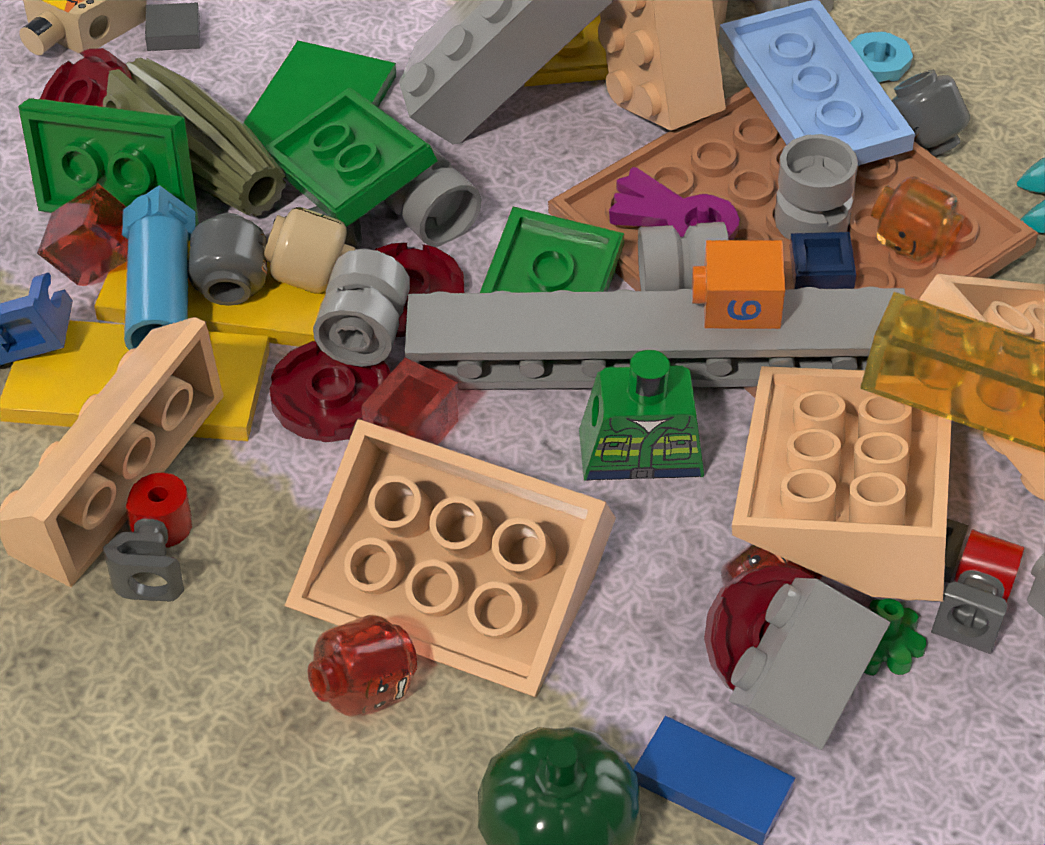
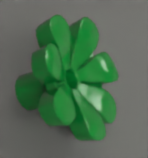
(900, 639)

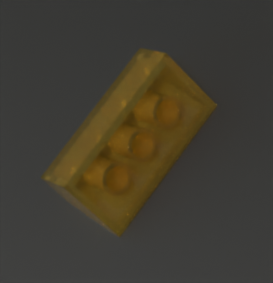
(959, 370)

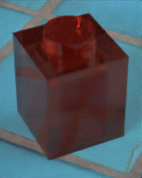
(86, 236)
(414, 403)

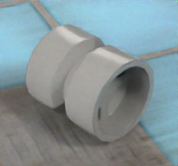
(815, 185)
(437, 203)
(668, 259)
(361, 308)

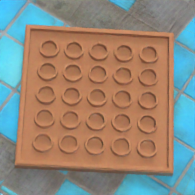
(739, 159)

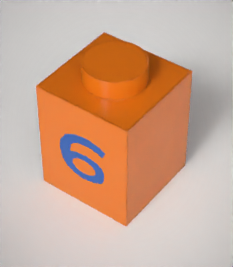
(741, 284)

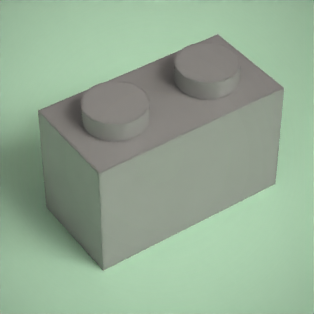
(807, 660)

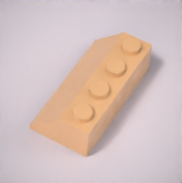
(121, 435)

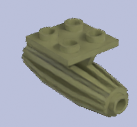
(222, 149)

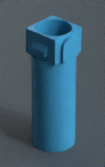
(157, 263)

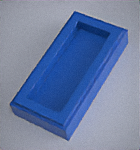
(713, 780)

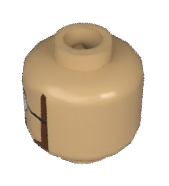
(305, 249)

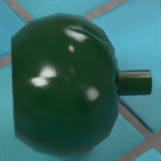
(559, 791)

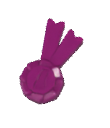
(651, 204)

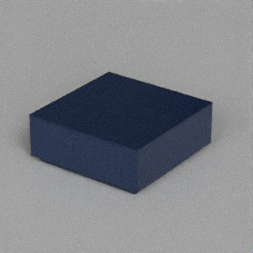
(822, 260)

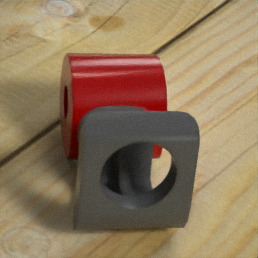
(158, 520)
(979, 592)

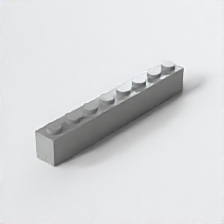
(571, 335)

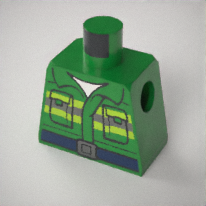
(641, 422)

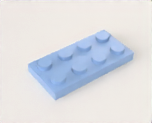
(814, 80)

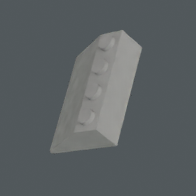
(483, 56)

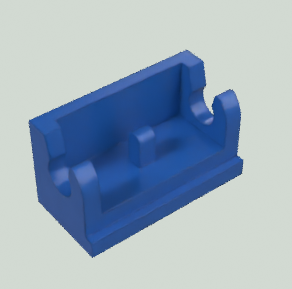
(34, 322)

